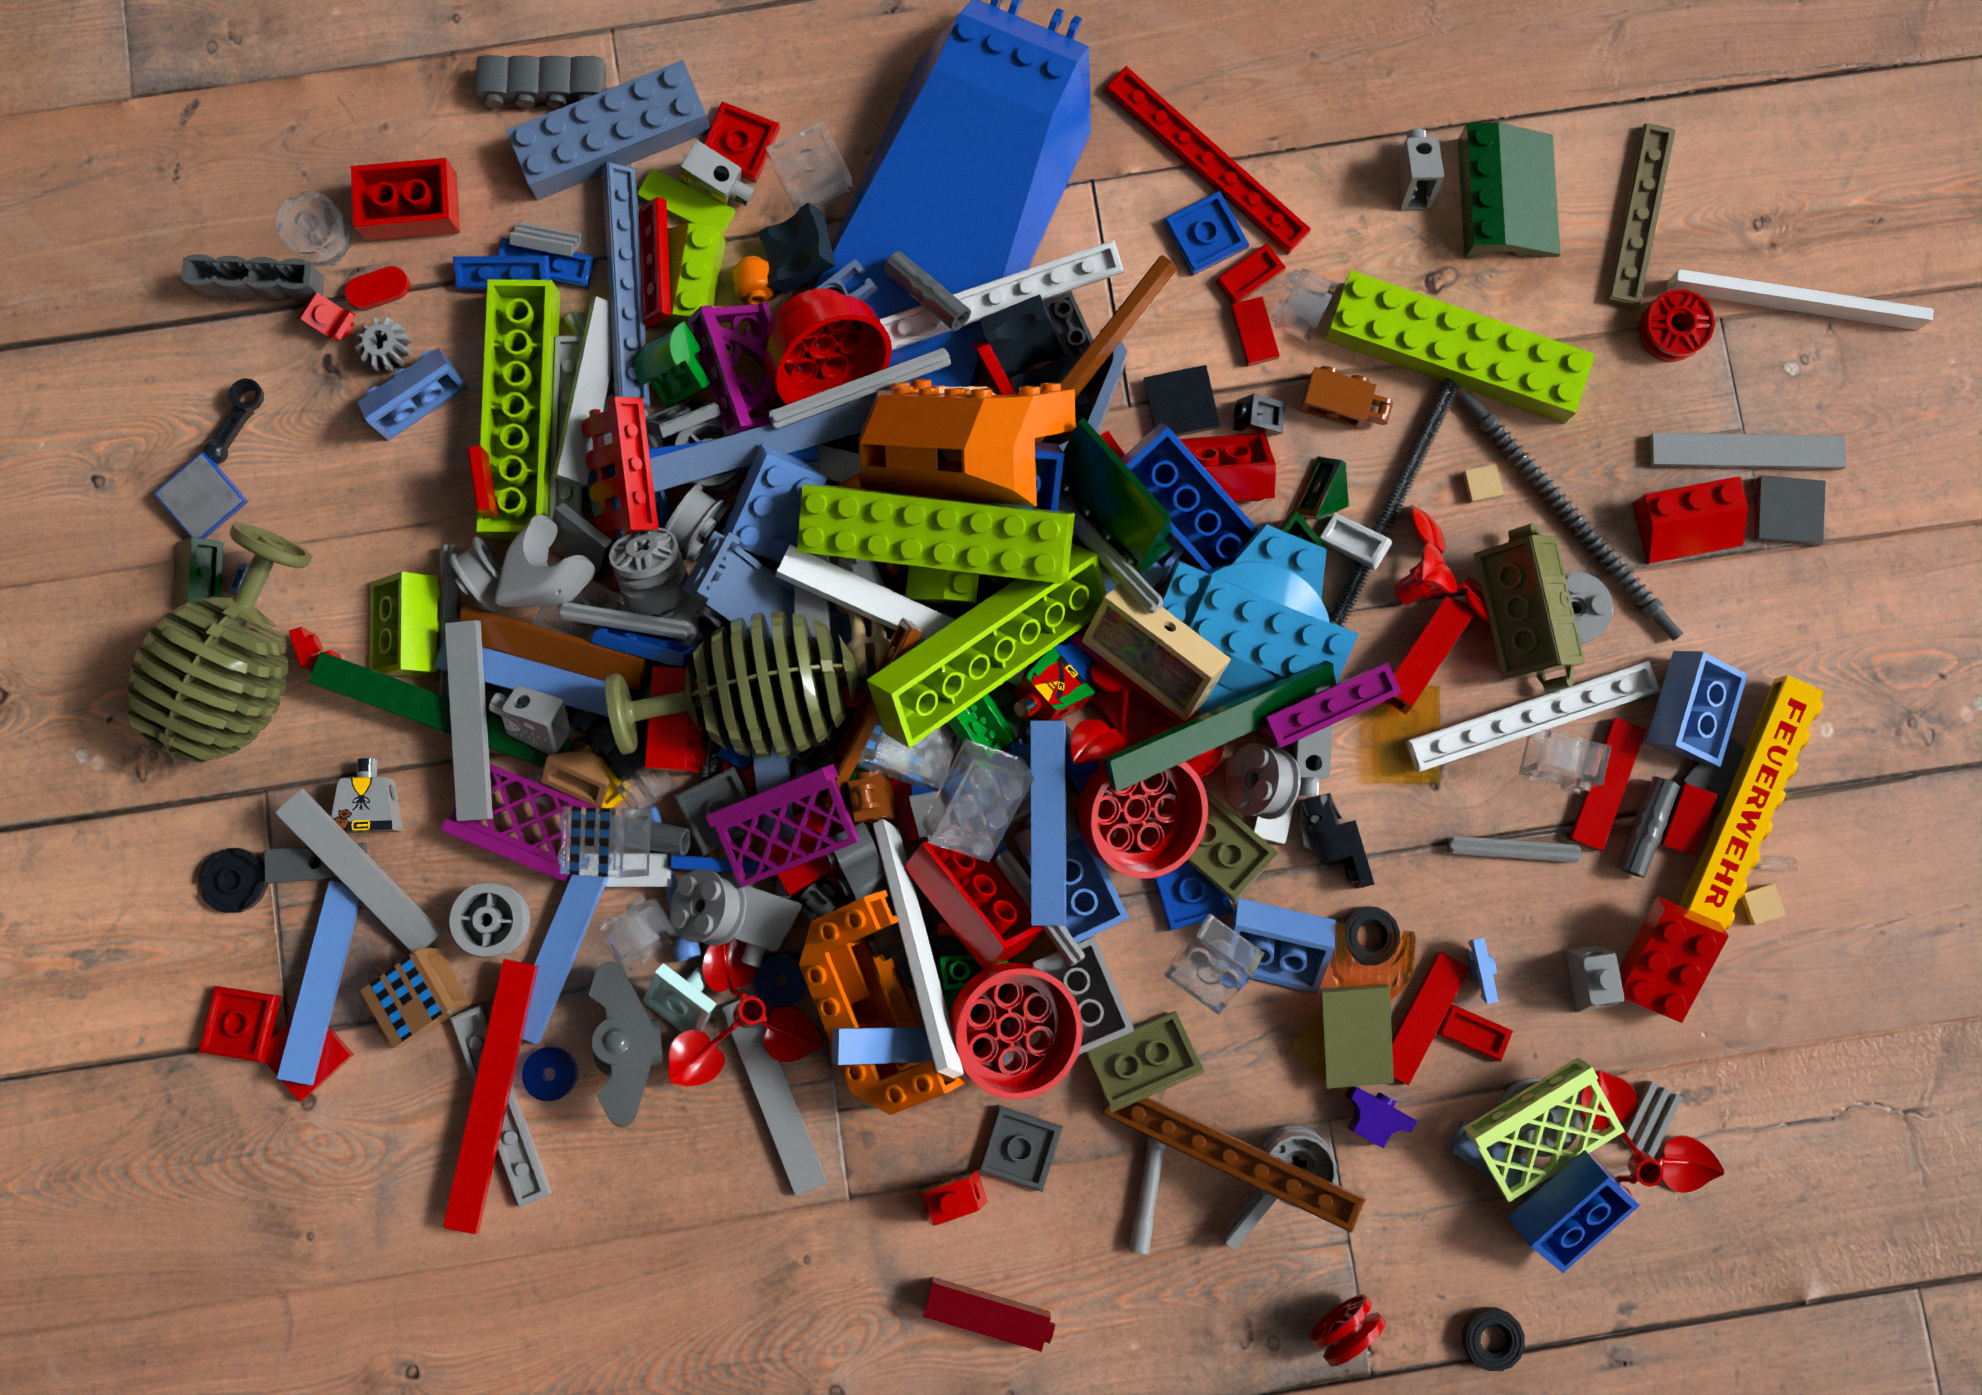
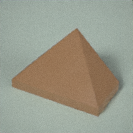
(577, 775)

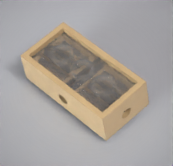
(1156, 652)

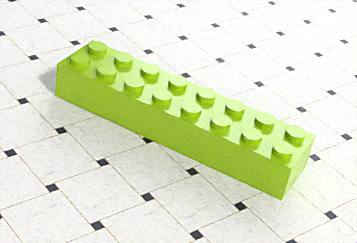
(1459, 346)
(518, 400)
(936, 532)
(984, 649)

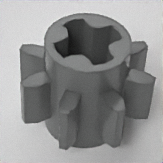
(819, 900)

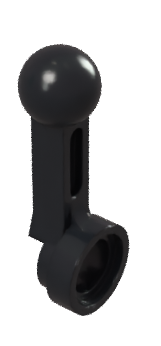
(218, 447)

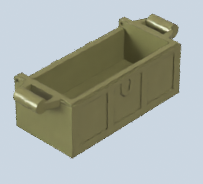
(1530, 608)

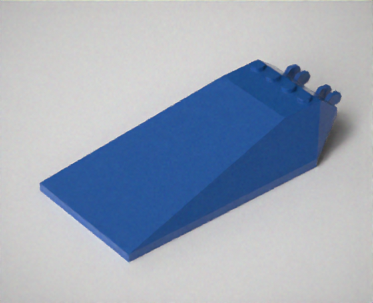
(970, 167)

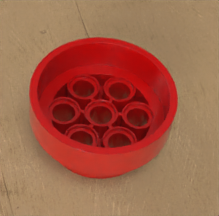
(823, 343)
(1171, 831)
(1034, 1066)

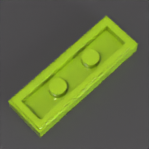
(686, 201)

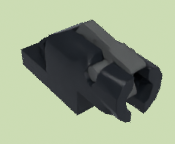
(1333, 840)

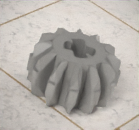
(383, 344)

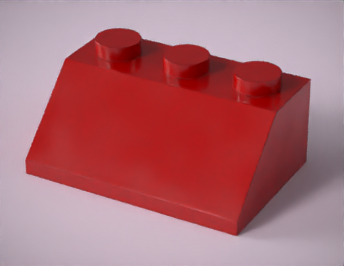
(1238, 464)
(1692, 519)

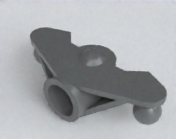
(623, 1044)

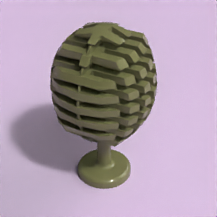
(214, 663)
(749, 688)

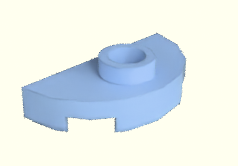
(1482, 969)

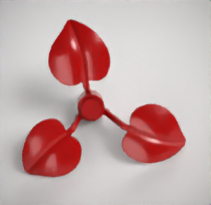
(1433, 569)
(1093, 738)
(788, 1036)
(1686, 1160)

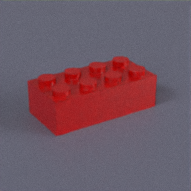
(974, 902)

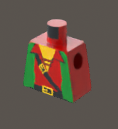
(1051, 690)
(952, 1197)

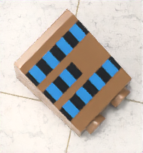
(414, 997)

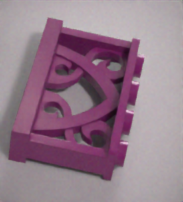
(719, 368)

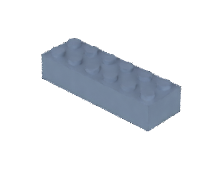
(609, 127)

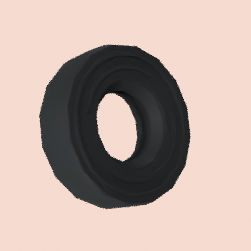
(1389, 930)
(1513, 1347)

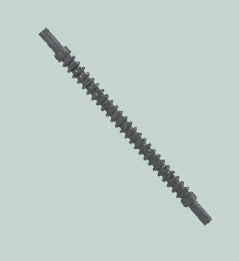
(1651, 606)

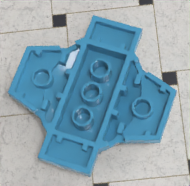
(1261, 613)

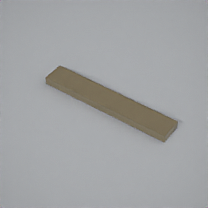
(1640, 215)

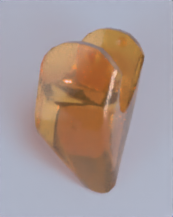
(1395, 973)

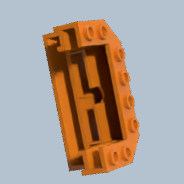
(990, 430)
(866, 992)

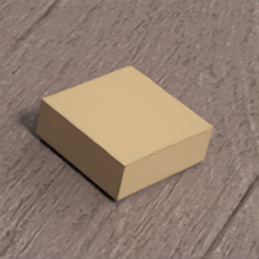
(1483, 483)
(1763, 904)

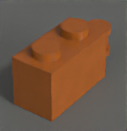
(1344, 398)
(872, 798)

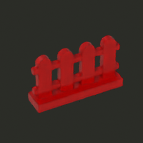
(633, 467)

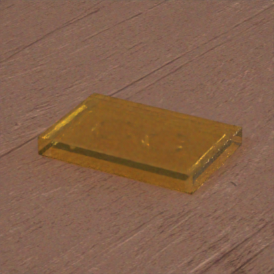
(1391, 731)

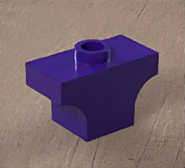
(1376, 1116)

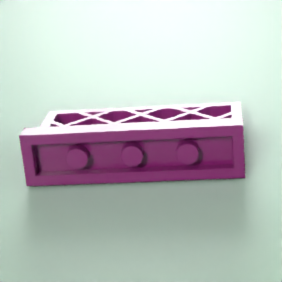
(1330, 705)
(781, 797)
(507, 845)

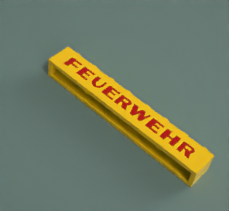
(1752, 799)

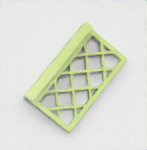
(1536, 1102)

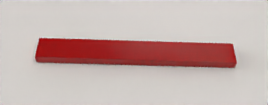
(1207, 160)
(490, 1096)

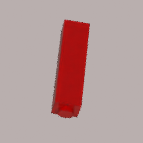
(1429, 652)

